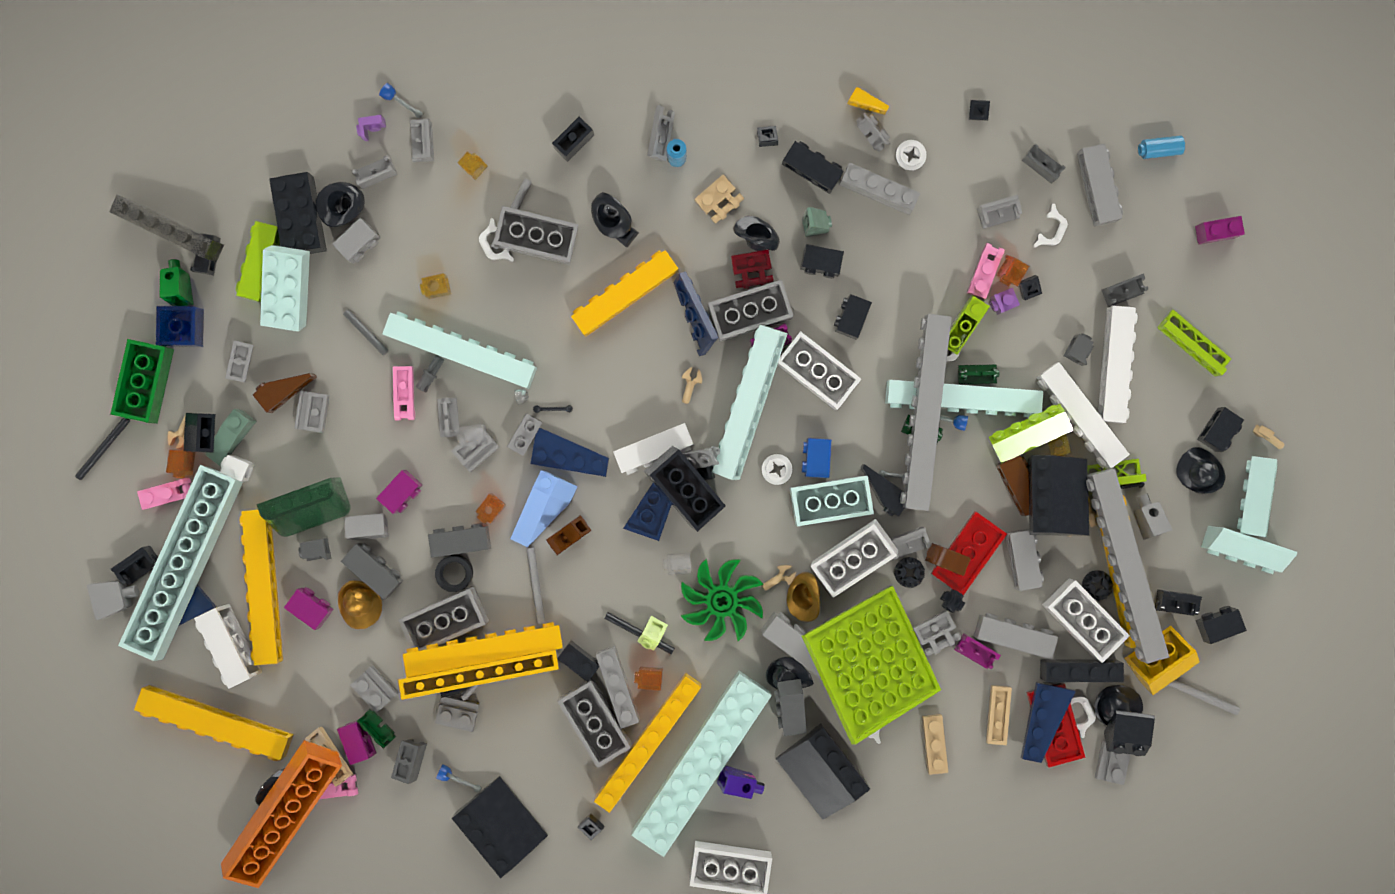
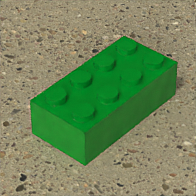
(142, 381)

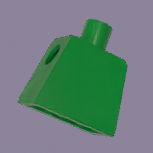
(175, 285)

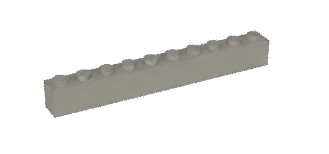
(926, 412)
(1127, 566)

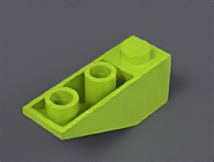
(966, 323)

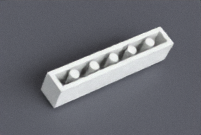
(1116, 364)
(1082, 416)

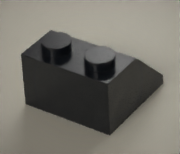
(1129, 733)

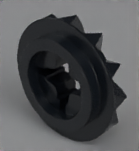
(900, 572)
(1096, 576)

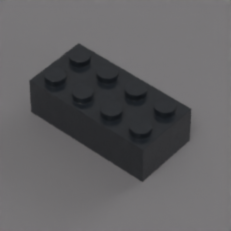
(297, 213)
(685, 488)

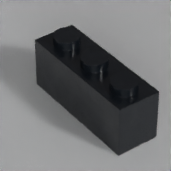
(812, 166)

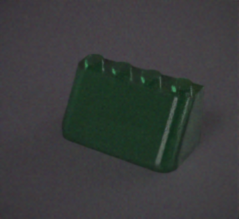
(306, 507)

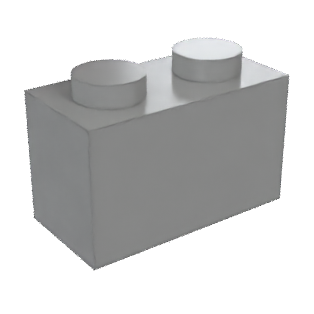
(356, 241)

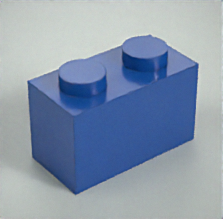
(817, 458)

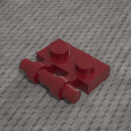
(750, 263)

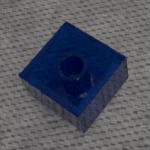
(179, 326)

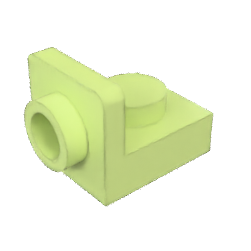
(652, 633)

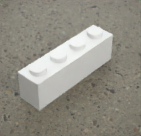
(651, 448)

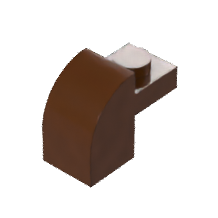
(568, 535)
(947, 559)

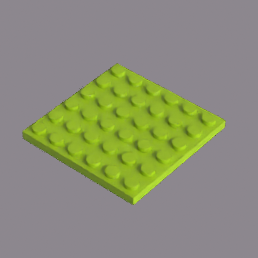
(871, 664)

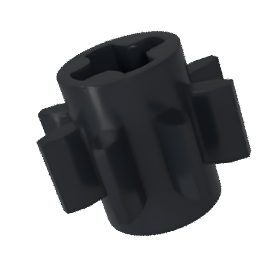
(952, 601)

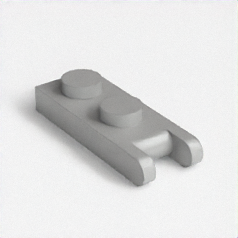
(660, 134)

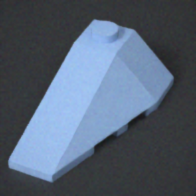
(546, 501)

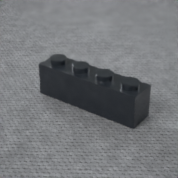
(1081, 670)

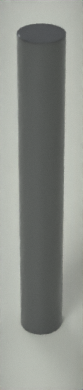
(365, 332)

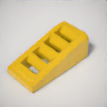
(866, 101)

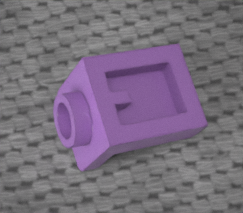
(370, 123)
(1004, 301)

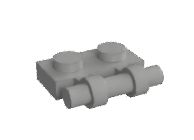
(933, 628)

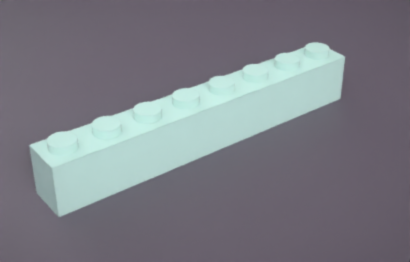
(459, 350)
(971, 398)
(749, 402)

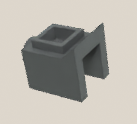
(1079, 349)
(315, 550)

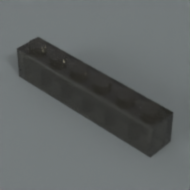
(166, 228)

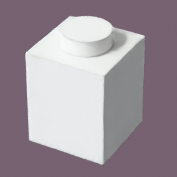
(237, 468)

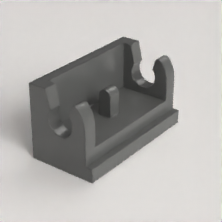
(1043, 164)
(1124, 290)
(408, 761)

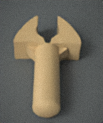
(690, 384)
(180, 434)
(1268, 435)
(778, 578)

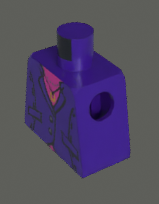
(739, 783)

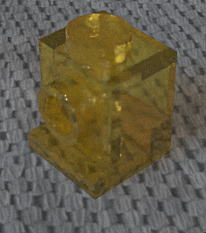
(472, 165)
(1063, 450)

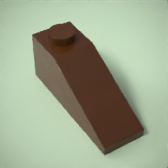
(276, 393)
(1016, 479)

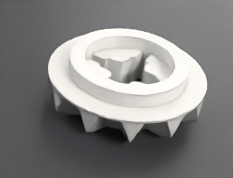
(919, 153)
(785, 472)

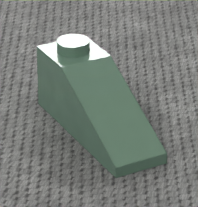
(816, 222)
(230, 434)

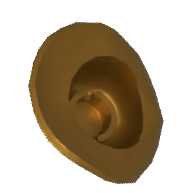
(804, 597)
(359, 604)

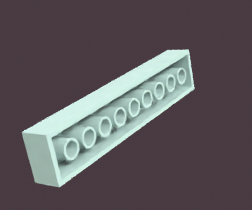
(180, 564)
(701, 763)

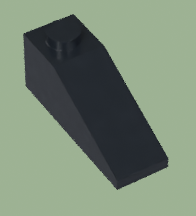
(885, 491)

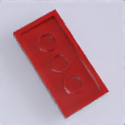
(976, 540)
(1066, 743)

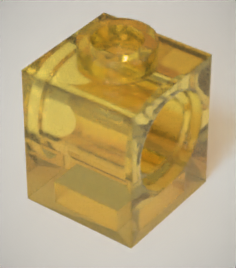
(443, 290)

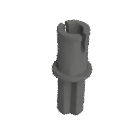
(430, 374)

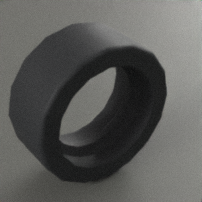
(440, 578)

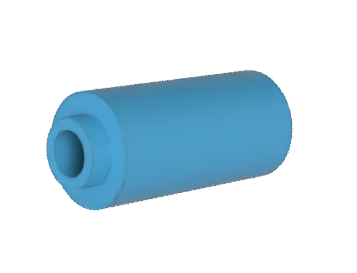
(1161, 147)
(676, 152)

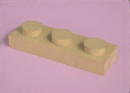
(998, 715)
(321, 738)
(935, 744)

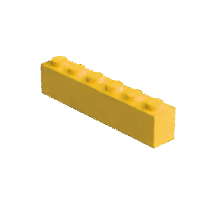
(624, 293)

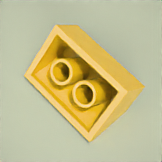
(1160, 673)

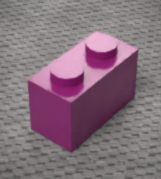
(1219, 230)
(399, 492)
(309, 608)

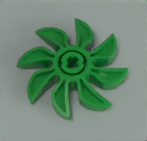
(719, 590)

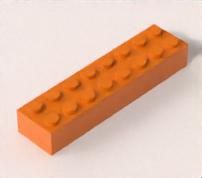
(281, 814)

